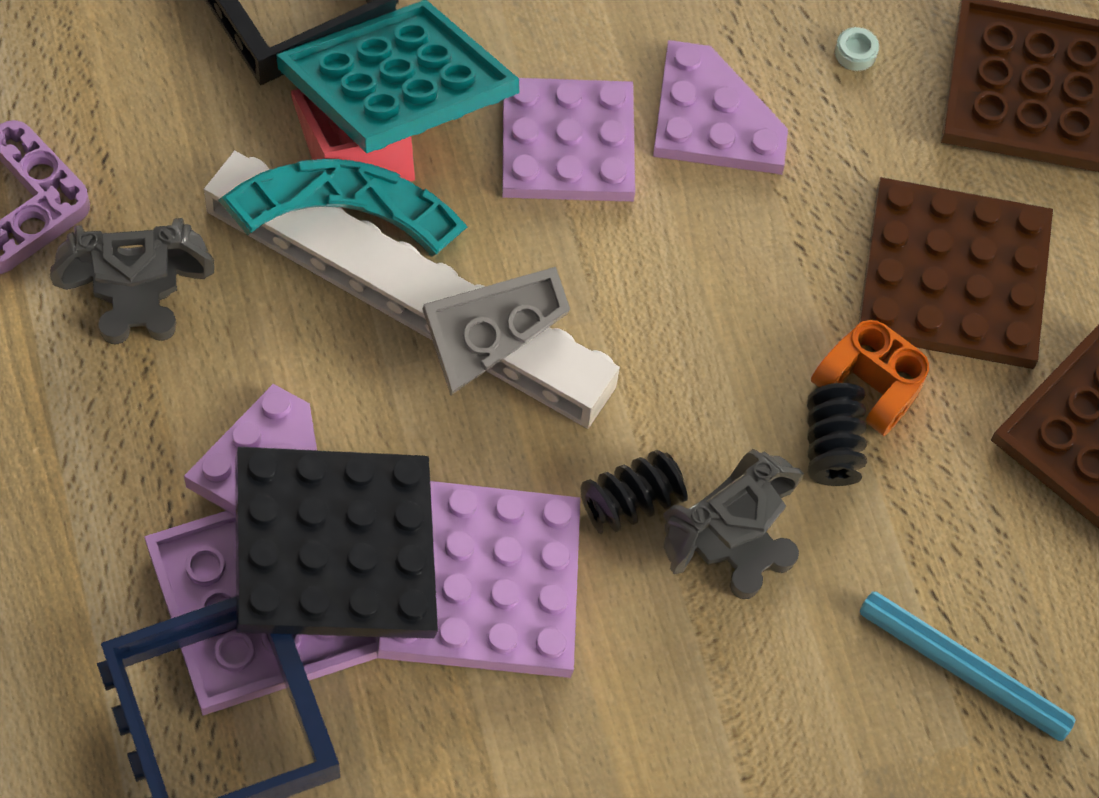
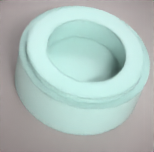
(856, 49)

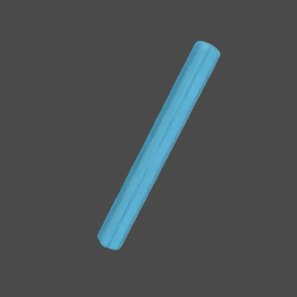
(967, 666)

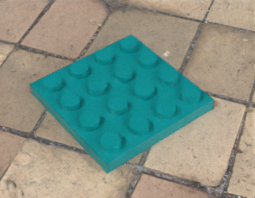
(397, 75)

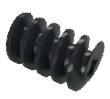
(835, 434)
(632, 489)

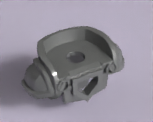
(132, 276)
(735, 523)

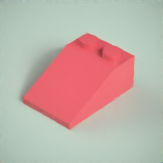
(328, 141)

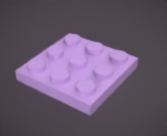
(569, 140)

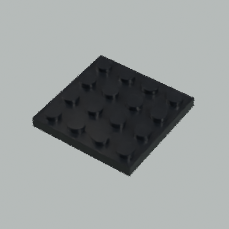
(334, 544)

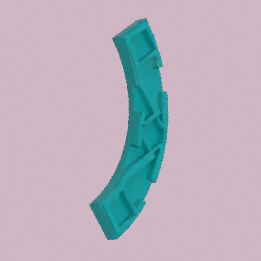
(347, 186)

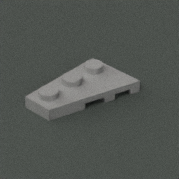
(492, 322)

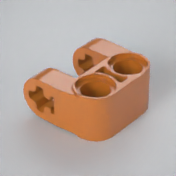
(878, 370)

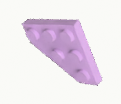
(714, 115)
(271, 422)

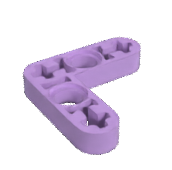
(46, 200)

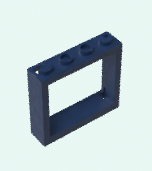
(193, 628)

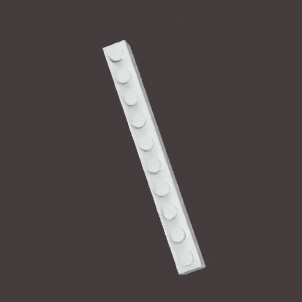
(401, 281)

